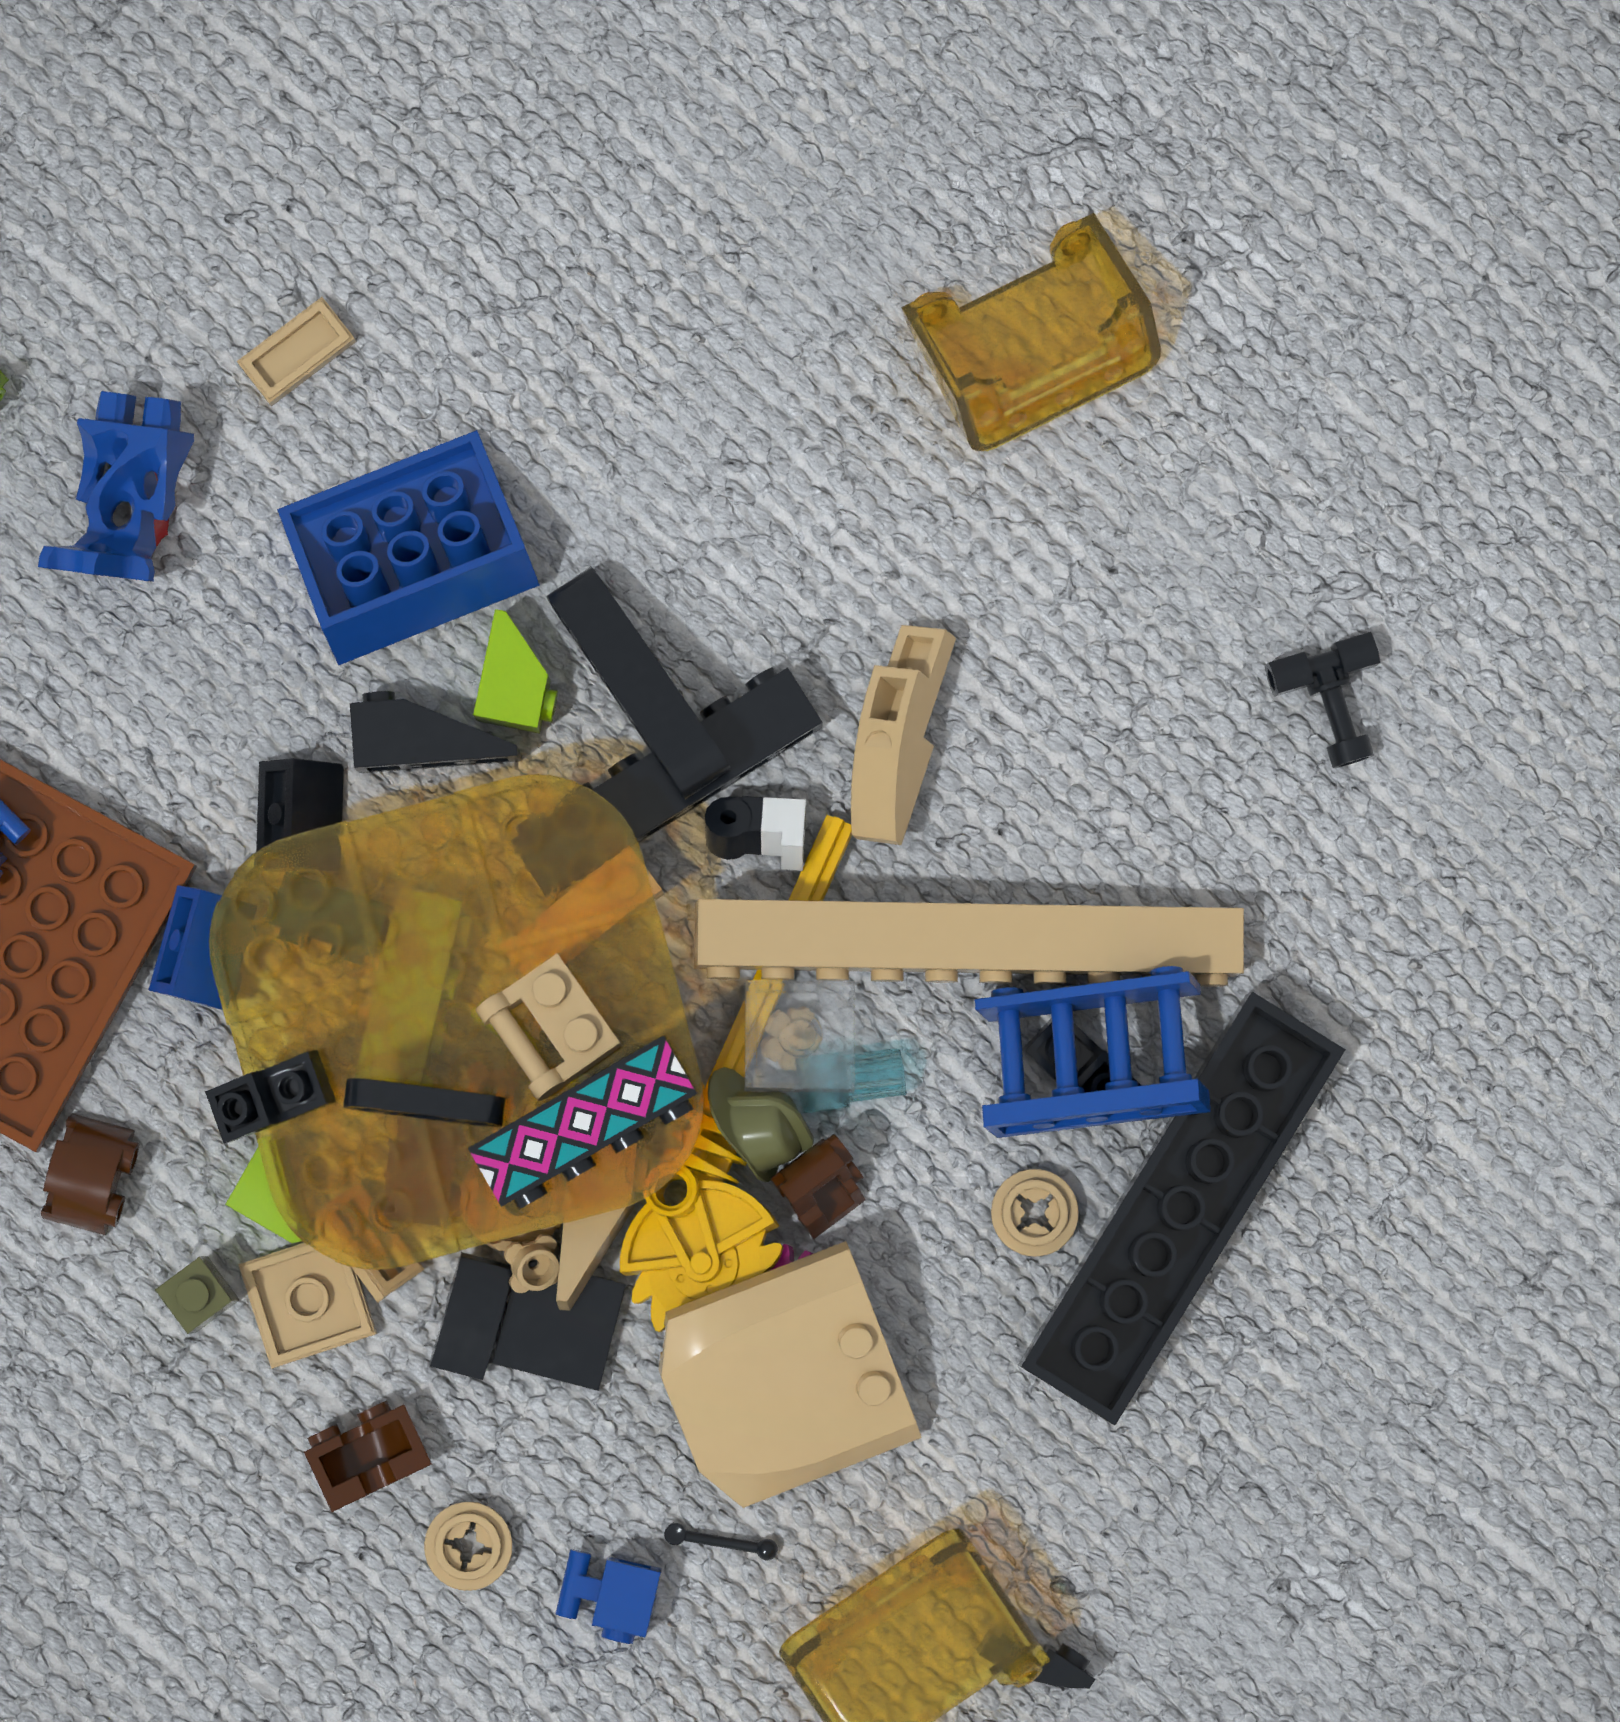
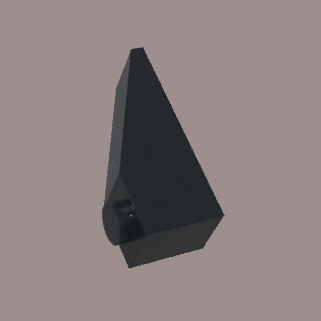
(409, 737)

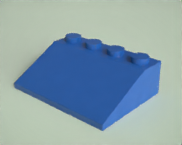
(407, 547)

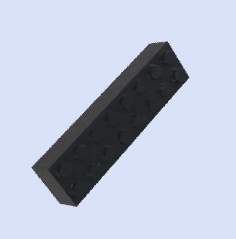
(1181, 1209)

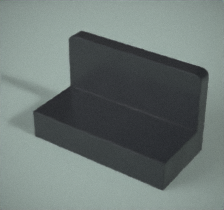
(297, 797)

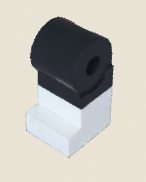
(757, 827)

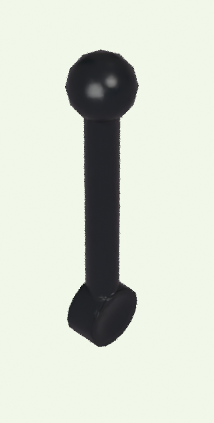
(676, 1534)

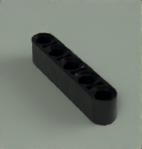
(638, 683)

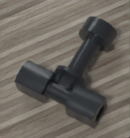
(1326, 676)

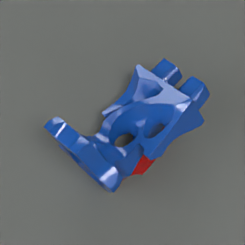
(141, 472)

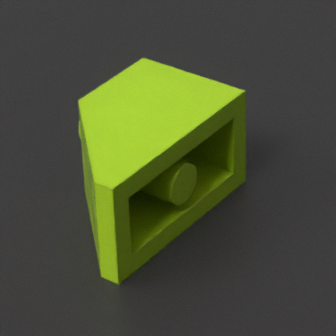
(513, 681)

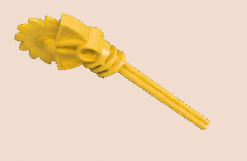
(717, 1228)

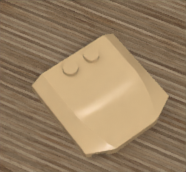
(784, 1378)

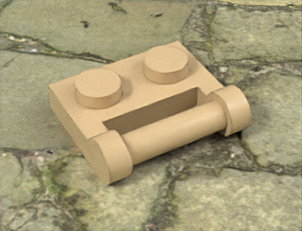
(563, 1015)

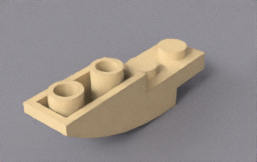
(891, 732)

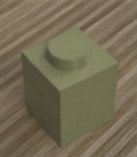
(197, 1294)

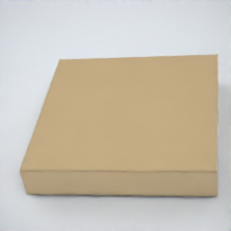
(305, 1303)

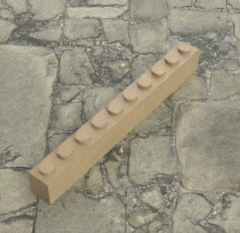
(965, 939)

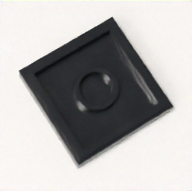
(561, 1342)

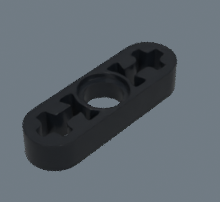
(424, 1102)

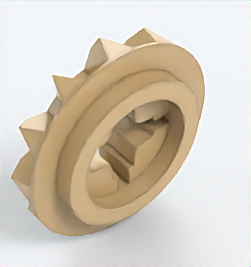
(1034, 1239)
(446, 1560)

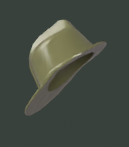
(757, 1124)

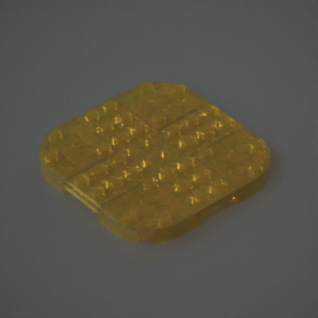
(379, 953)

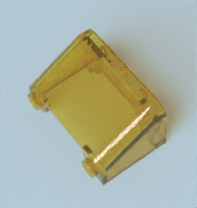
(1039, 339)
(914, 1640)

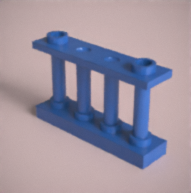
(1122, 1098)

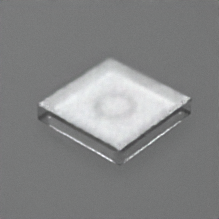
(799, 1036)

